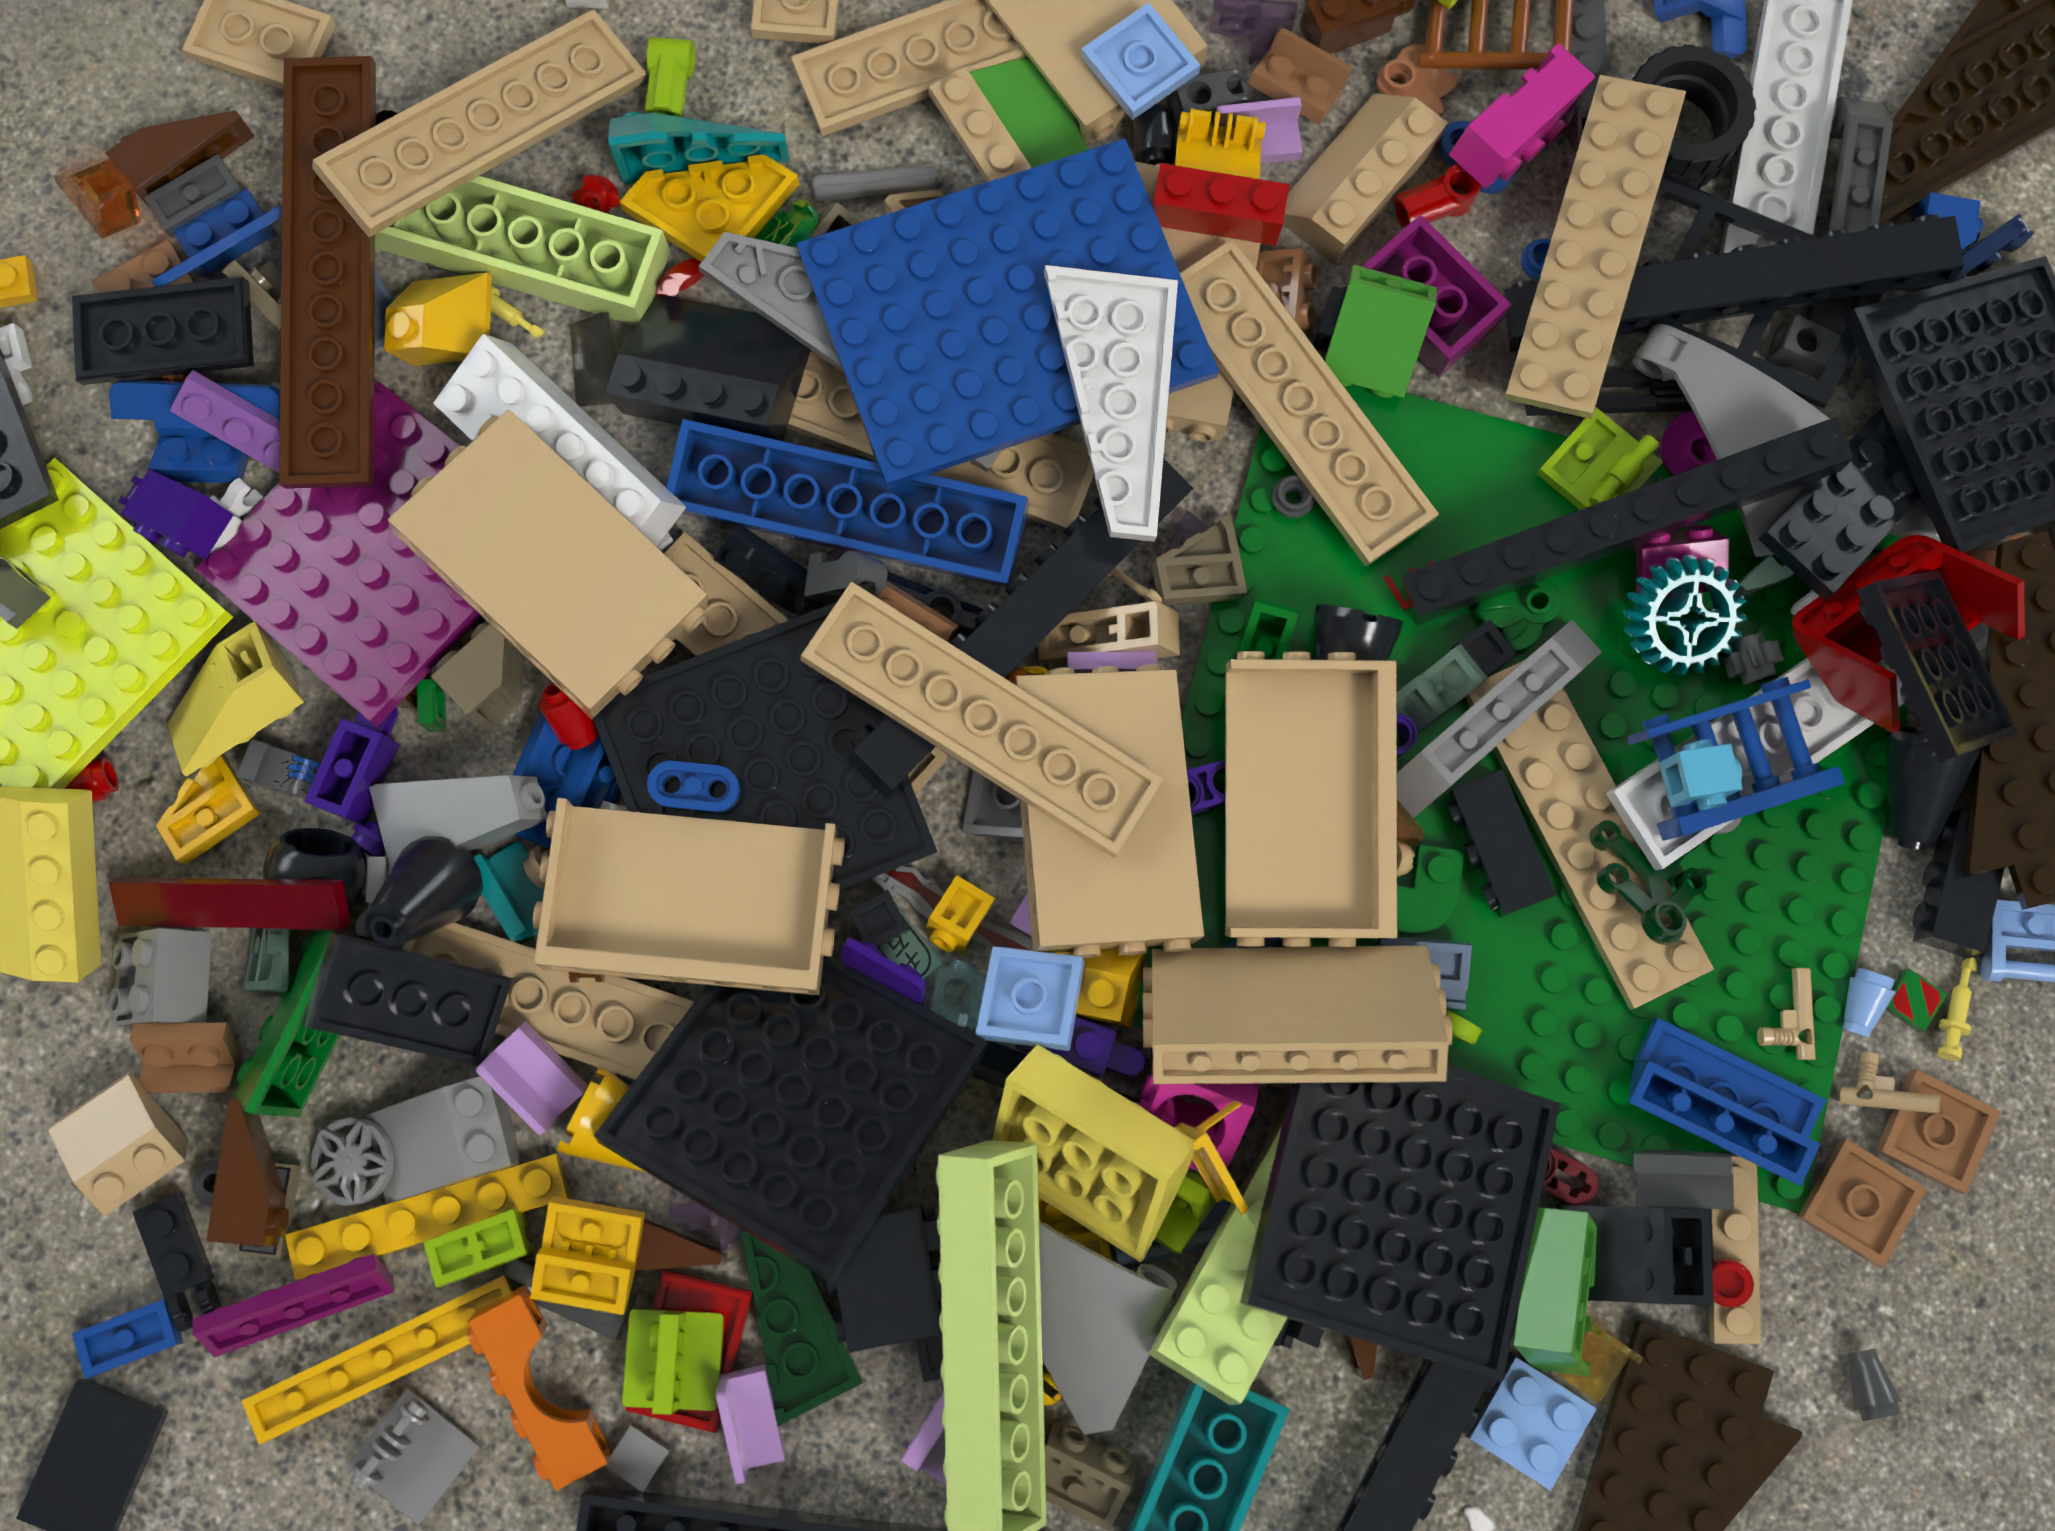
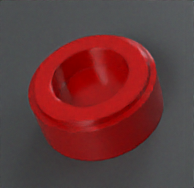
(1731, 1282)

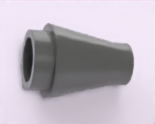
(1872, 1387)

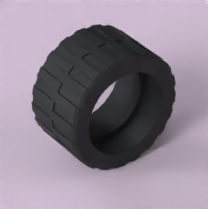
(1719, 91)

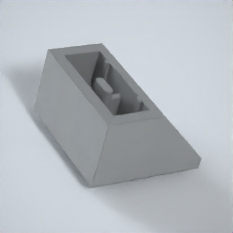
(161, 977)

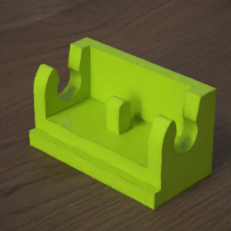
(478, 1247)

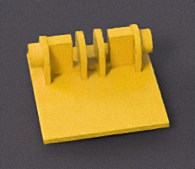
(1220, 147)

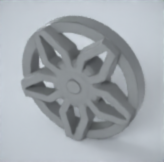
(352, 1161)

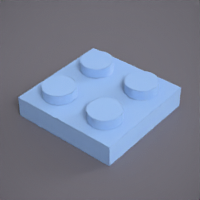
(1140, 61)
(1030, 998)
(1531, 1422)

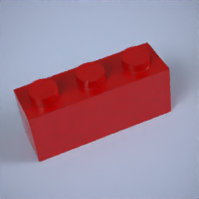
(1220, 204)

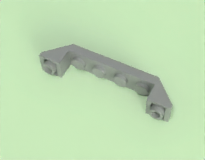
(1494, 717)

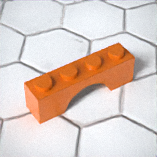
(564, 1440)

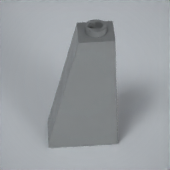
(461, 809)

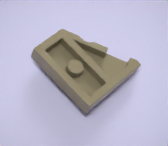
(1202, 568)

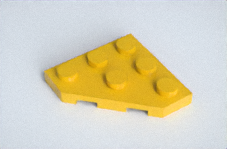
(710, 200)

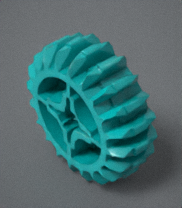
(1686, 648)

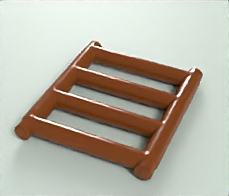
(1475, 57)

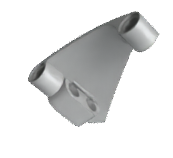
(1733, 406)
(1096, 1326)

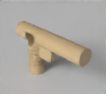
(1795, 1020)
(1884, 1091)

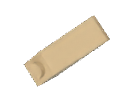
(1115, 629)

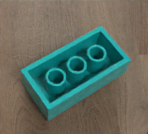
(1210, 1463)

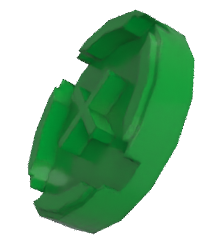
(791, 227)

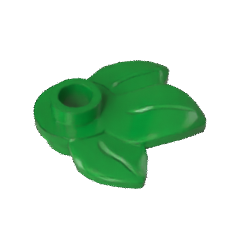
(1516, 615)

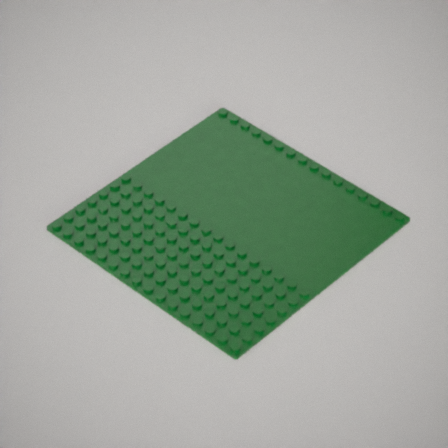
(1779, 886)

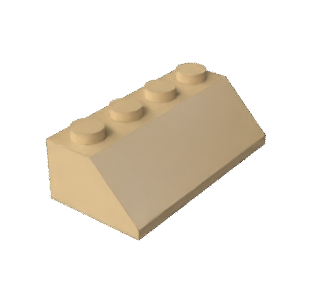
(1362, 173)

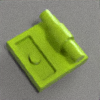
(1600, 462)

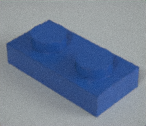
(126, 1339)

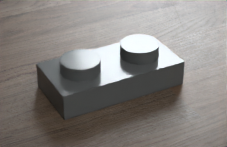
(192, 194)

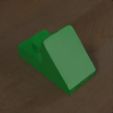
(1269, 629)

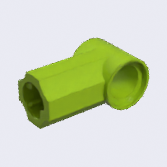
(669, 66)

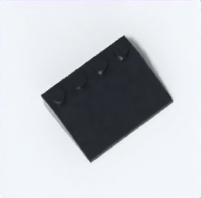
(709, 368)

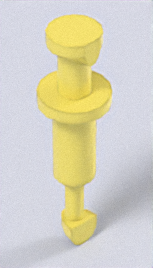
(512, 315)
(1956, 1024)

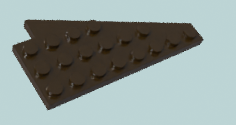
(1974, 103)
(2016, 776)
(1681, 1439)

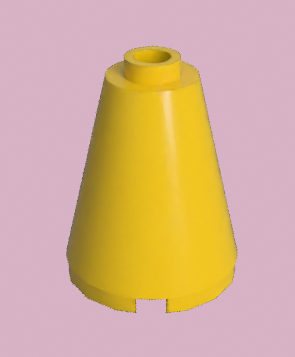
(590, 1115)

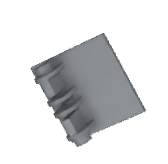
(412, 1456)

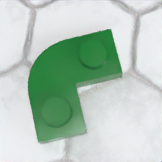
(1432, 891)

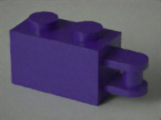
(175, 514)
(354, 762)
(1095, 1050)

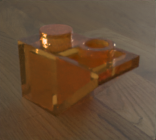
(101, 195)

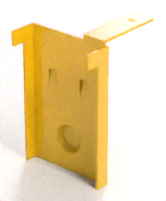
(1209, 1162)

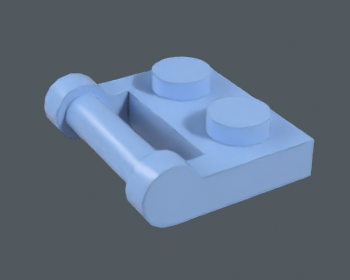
(2021, 930)

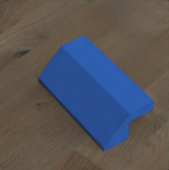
(576, 775)
(1726, 1100)

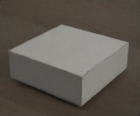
(637, 1457)

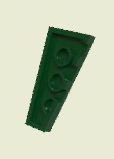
(797, 1333)

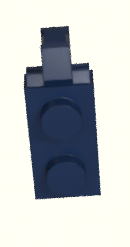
(1986, 252)

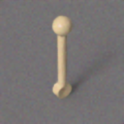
(1149, 595)

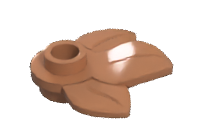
(1422, 83)

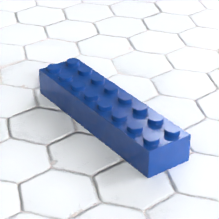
(846, 505)

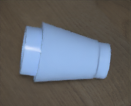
(1866, 1001)

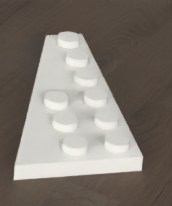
(1119, 365)

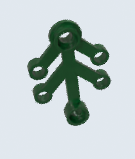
(1661, 916)

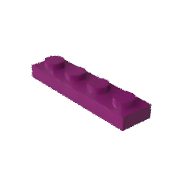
(293, 1305)

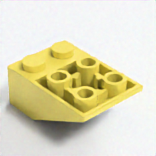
(232, 698)

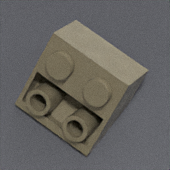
(483, 677)

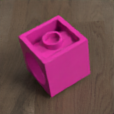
(1226, 1134)

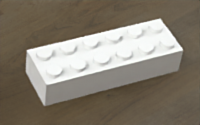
(502, 378)

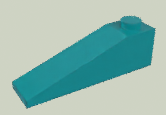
(672, 143)

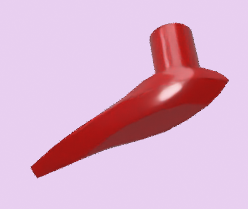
(679, 277)

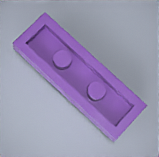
(229, 419)

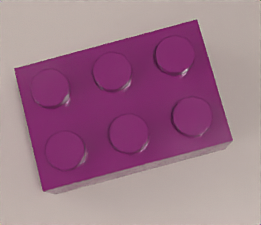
(1465, 301)

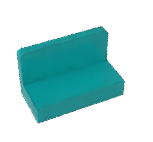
(510, 891)

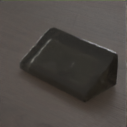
(593, 358)

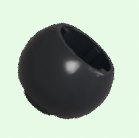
(318, 856)

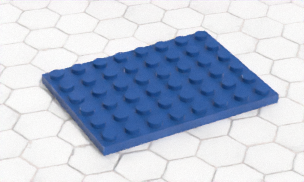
(952, 314)

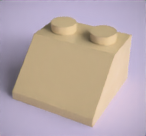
(118, 1144)

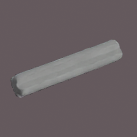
(875, 182)

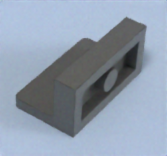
(1684, 1179)

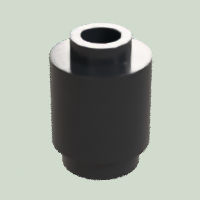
(1154, 136)

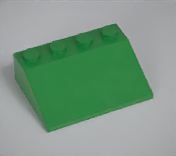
(289, 1053)

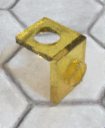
(1606, 1358)

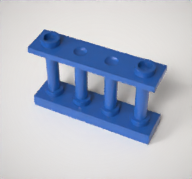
(1767, 788)

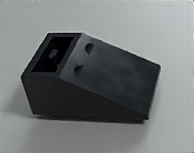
(1651, 1254)

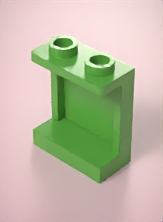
(1380, 331)

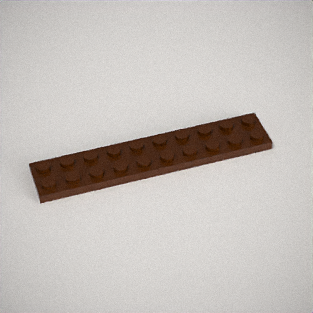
(325, 283)

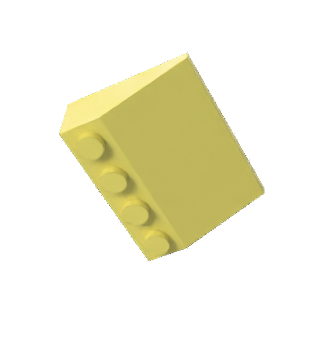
(48, 884)
(1095, 1150)

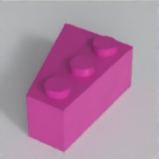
(1522, 122)

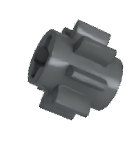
(1753, 659)

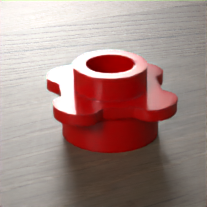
(597, 194)

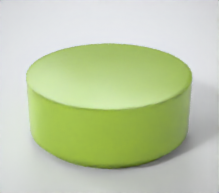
(1463, 1029)

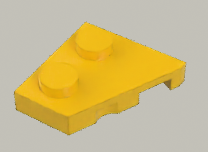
(206, 811)

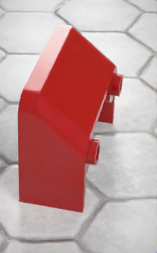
(1847, 647)

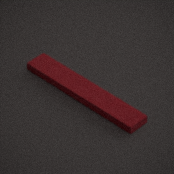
(231, 903)

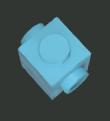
(1701, 775)

